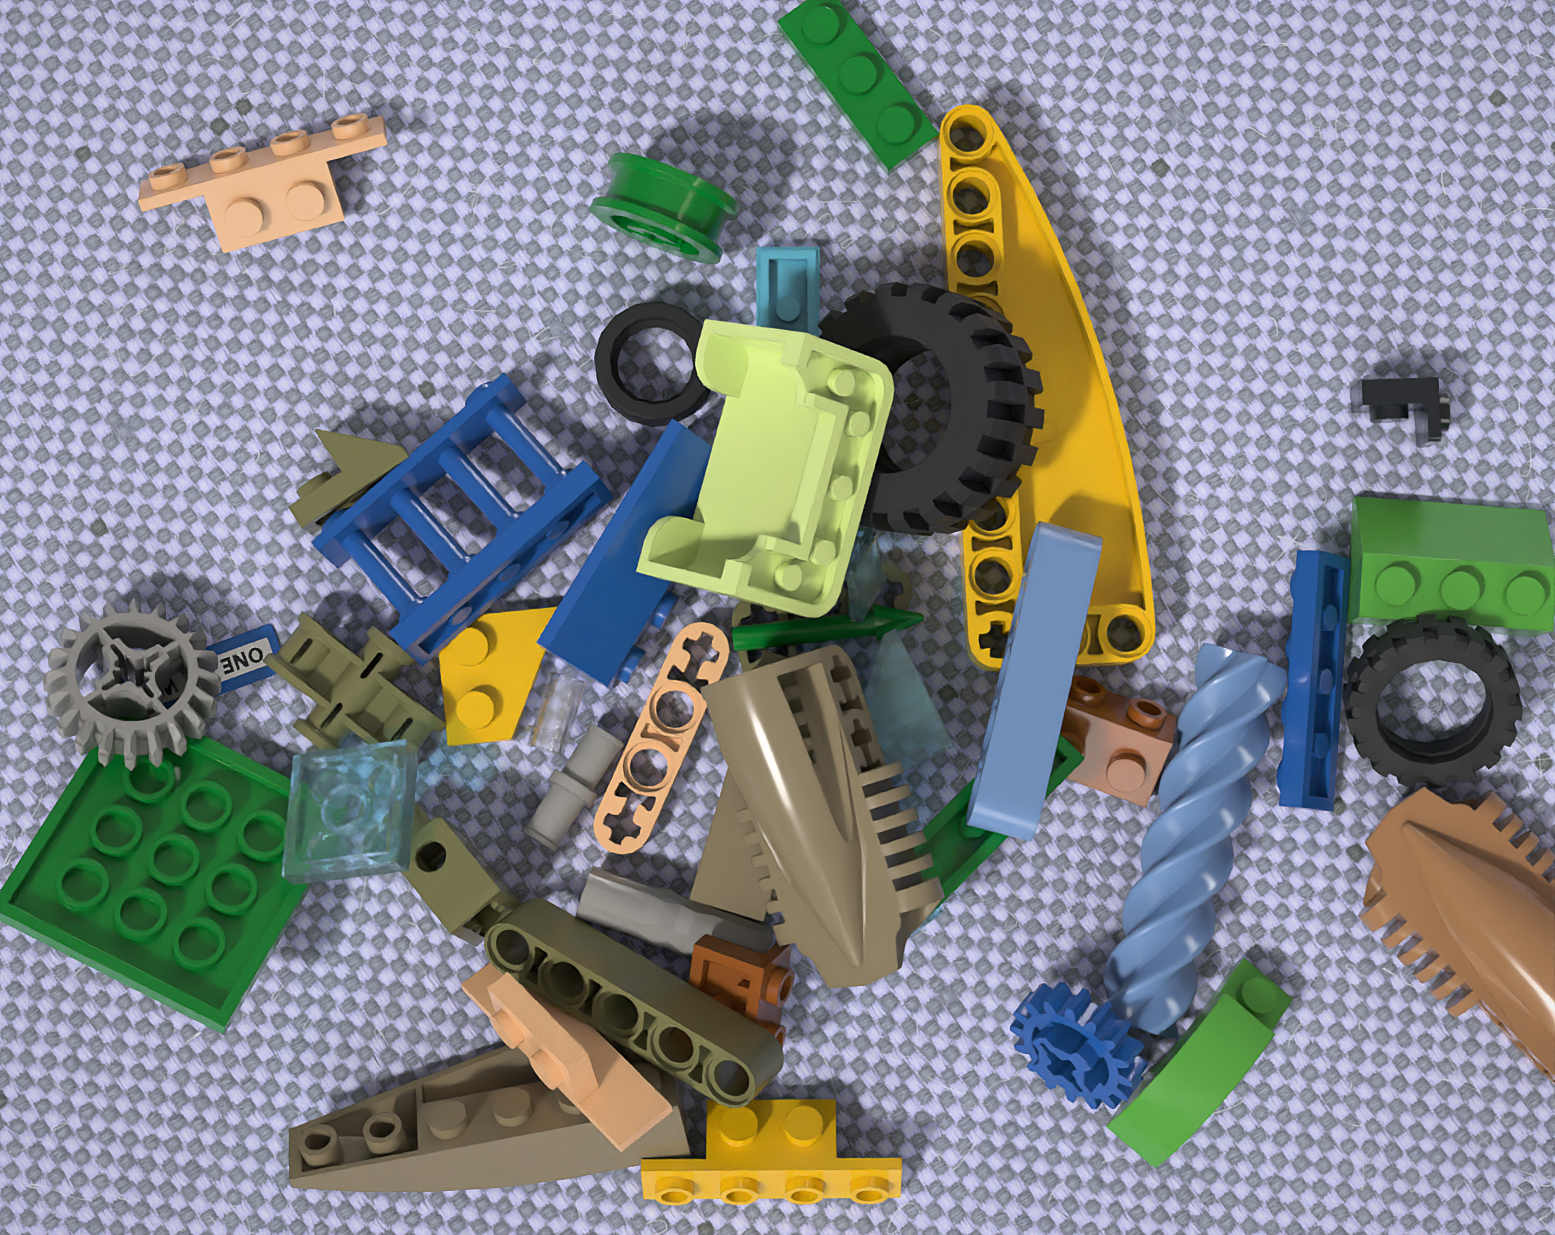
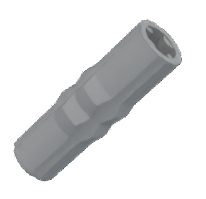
(663, 916)

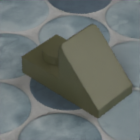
(361, 465)

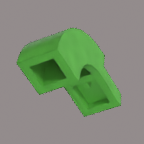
(1202, 1065)

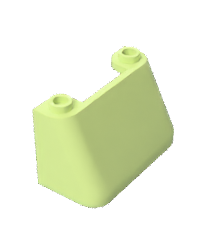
(781, 472)

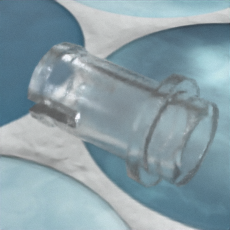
(556, 714)

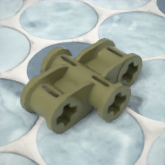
(348, 688)

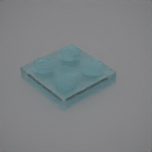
(350, 812)

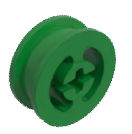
(665, 208)

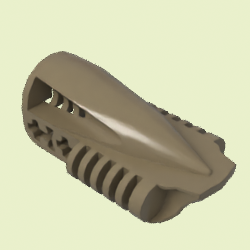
(829, 826)

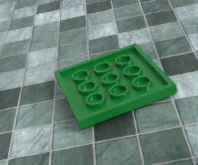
(163, 876)

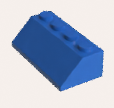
(609, 601)

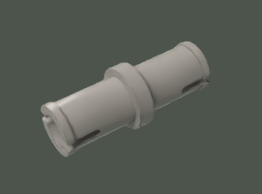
(572, 787)

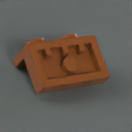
(745, 979)

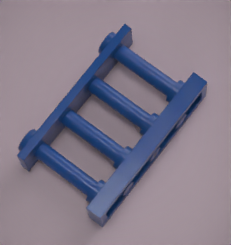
(472, 579)

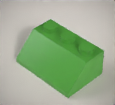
(1451, 561)

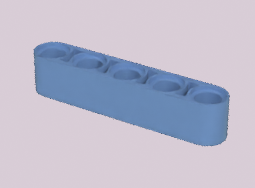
(1034, 681)

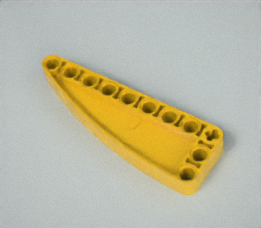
(1083, 457)

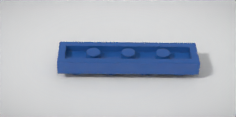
(1314, 681)

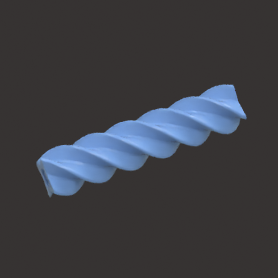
(1189, 845)

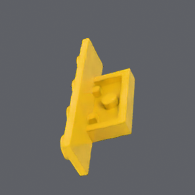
(771, 1154)

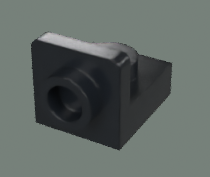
(1392, 399)

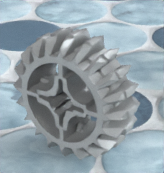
(167, 653)

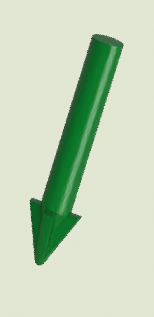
(822, 629)

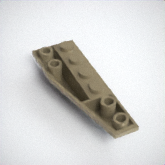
(474, 1129)

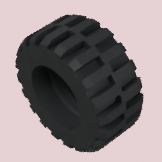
(989, 406)

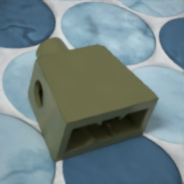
(466, 890)

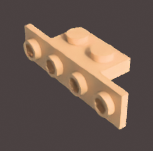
(271, 188)
(570, 1057)

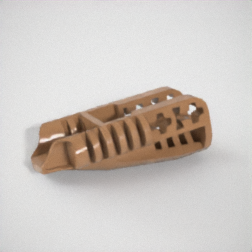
(1472, 910)

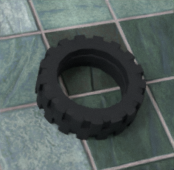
(1439, 759)

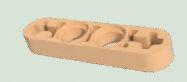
(653, 734)

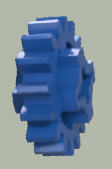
(1078, 1045)

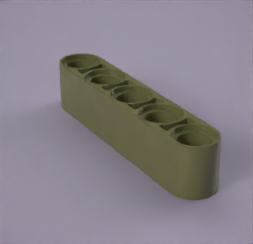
(635, 1002)

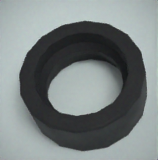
(607, 353)

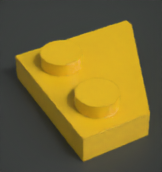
(490, 675)

